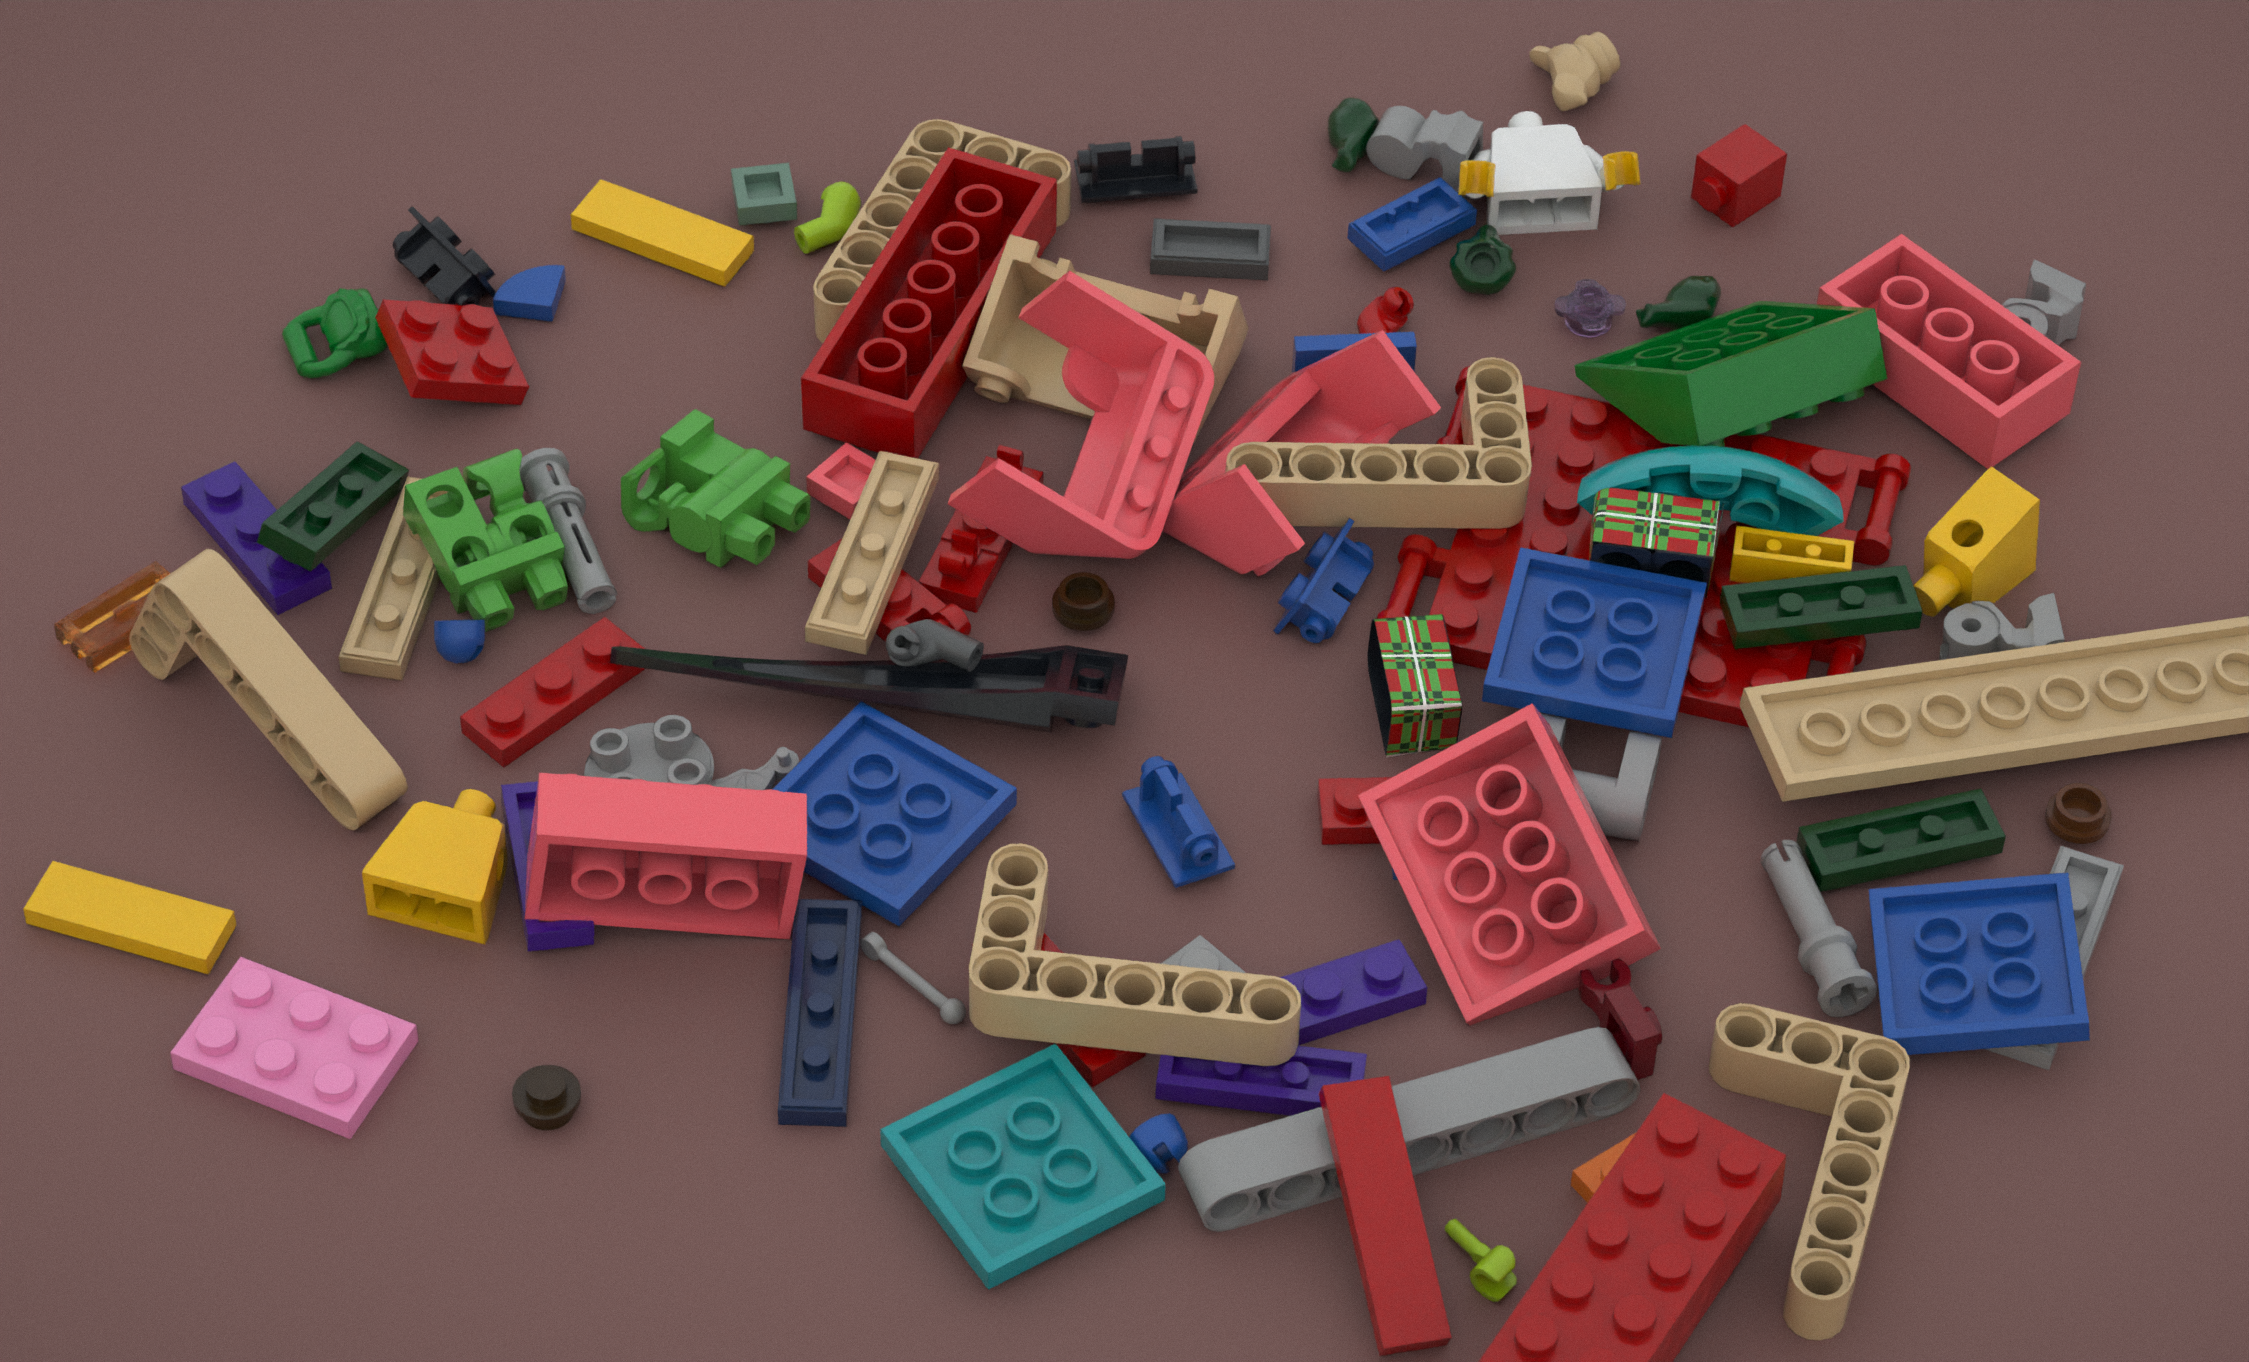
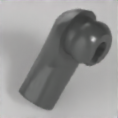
(932, 641)

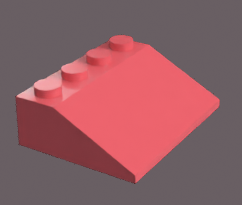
(1507, 868)

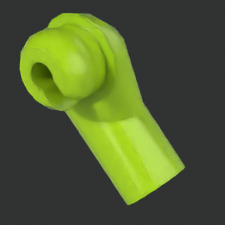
(838, 212)

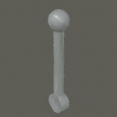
(875, 948)

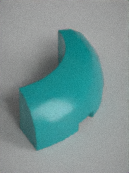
(1749, 484)

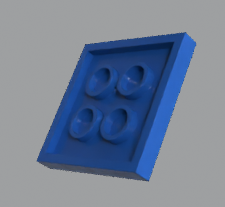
(1595, 642)
(891, 811)
(1979, 964)

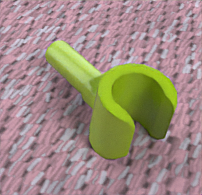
(1493, 1270)

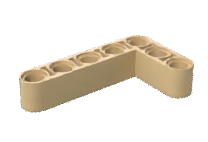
(899, 189)
(1410, 484)
(216, 616)
(1109, 1000)
(1862, 1087)

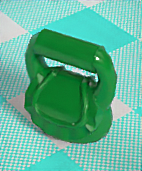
(349, 328)

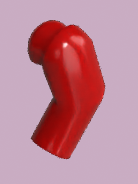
(1386, 312)

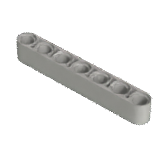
(1442, 1120)

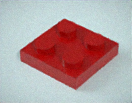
(451, 352)

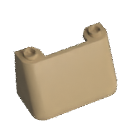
(1025, 364)

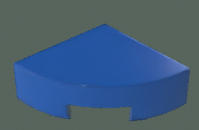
(531, 293)

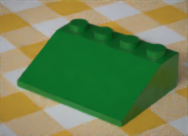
(1741, 370)

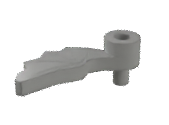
(763, 777)

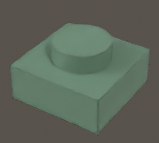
(764, 194)

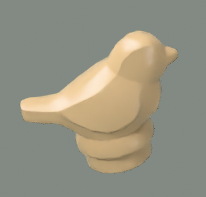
(1578, 68)

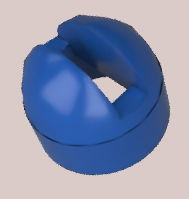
(459, 639)
(1160, 1141)

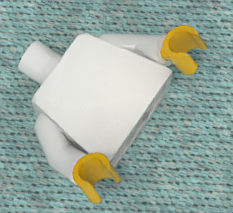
(1543, 177)

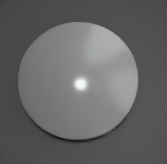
(651, 752)

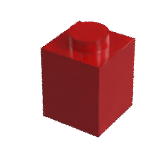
(1738, 175)

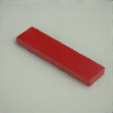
(1384, 1216)

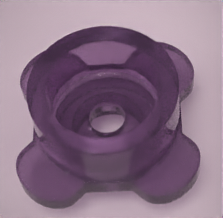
(1589, 308)

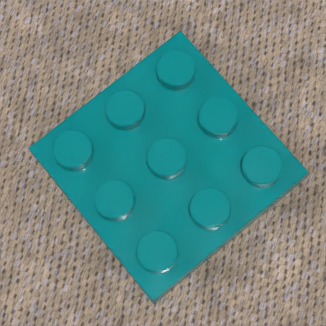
(1022, 1165)

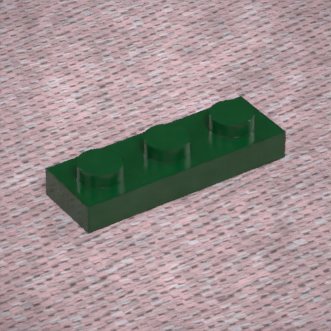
(332, 506)
(1820, 607)
(1900, 840)

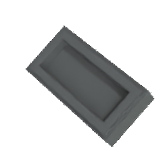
(1210, 249)

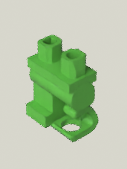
(716, 494)
(494, 559)

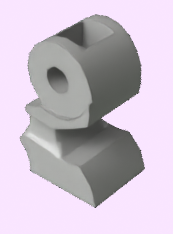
(1408, 139)
(2050, 303)
(1984, 629)

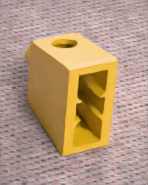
(1980, 545)
(441, 868)

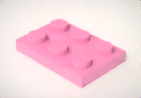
(294, 1047)

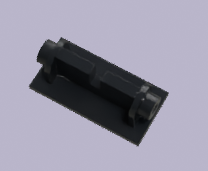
(1114, 174)
(433, 247)

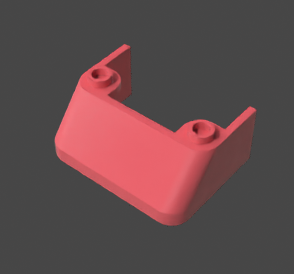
(1344, 398)
(1147, 412)

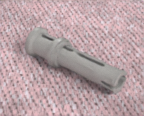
(566, 510)
(1824, 948)

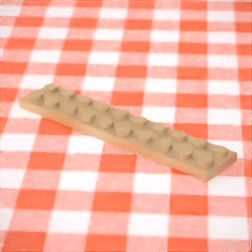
(2002, 709)

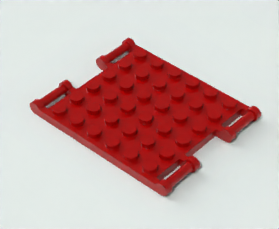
(1578, 436)

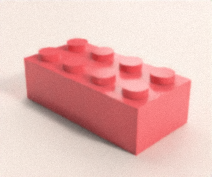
(1957, 352)
(666, 855)

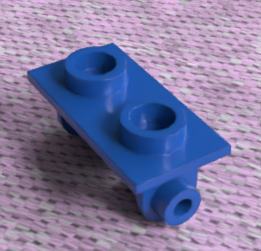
(1310, 599)
(1176, 824)

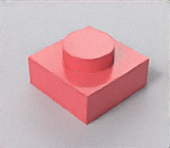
(841, 479)

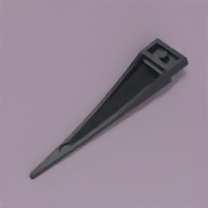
(1003, 689)

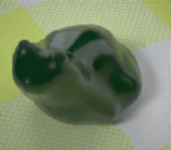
(1349, 132)
(1483, 262)
(1684, 305)

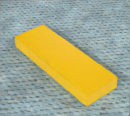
(662, 232)
(130, 917)

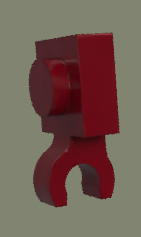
(1621, 1013)

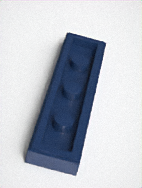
(820, 1013)

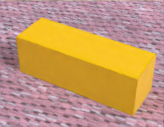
(1783, 555)

